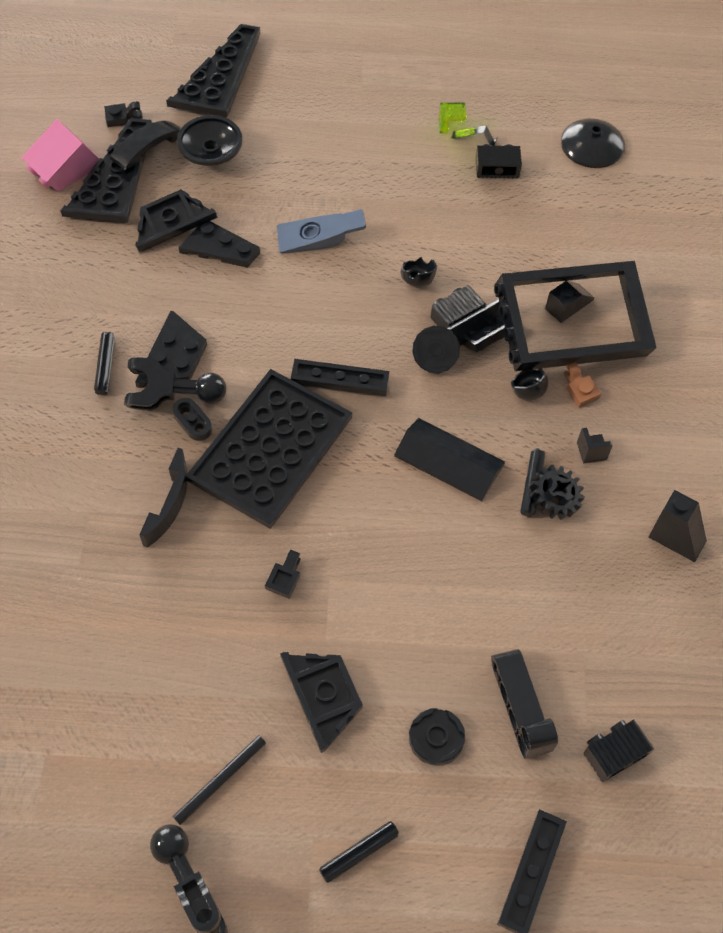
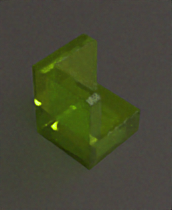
(450, 112)

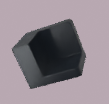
(593, 447)

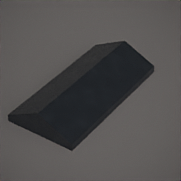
(449, 459)

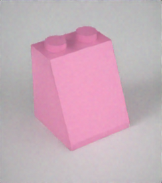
(59, 157)

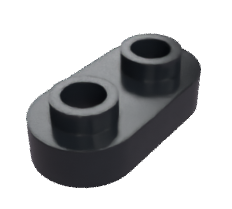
(194, 420)

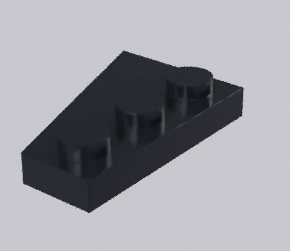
(219, 243)

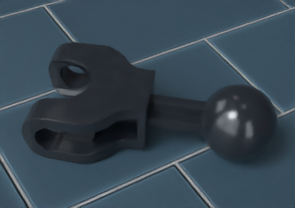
(163, 385)
(169, 847)

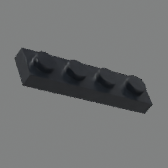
(340, 377)
(532, 873)

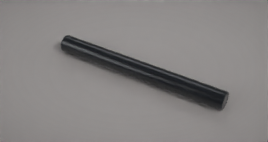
(217, 781)

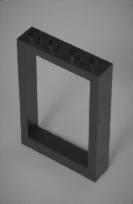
(634, 300)

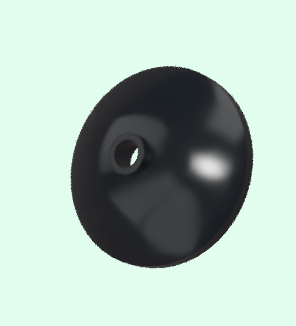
(209, 140)
(592, 143)

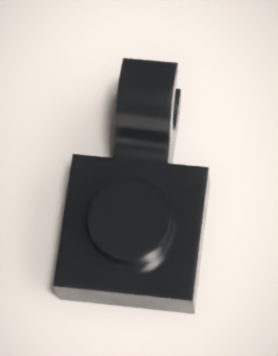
(120, 114)
(284, 577)

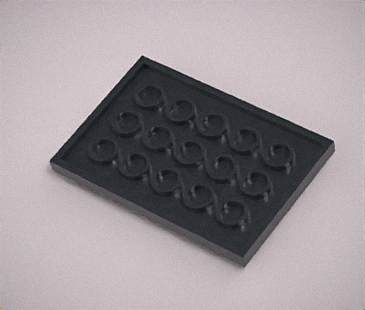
(269, 448)

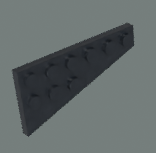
(218, 78)
(108, 187)

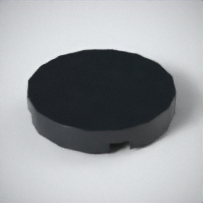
(436, 349)
(436, 736)

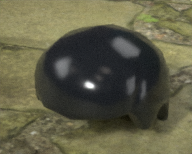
(418, 272)
(530, 384)

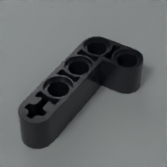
(532, 730)

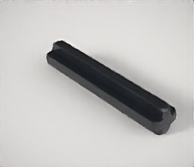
(104, 363)
(536, 463)
(359, 851)

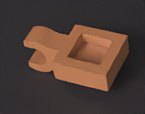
(580, 388)

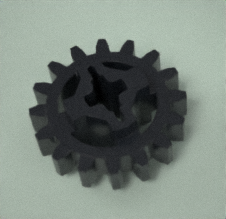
(556, 492)

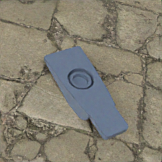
(318, 231)

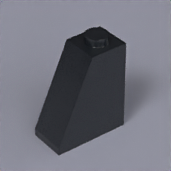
(680, 527)

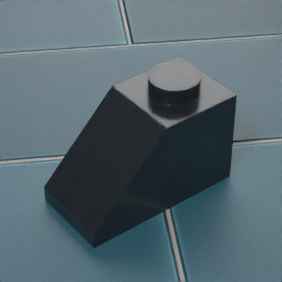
(567, 300)

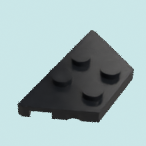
(170, 218)
(176, 349)
(323, 693)

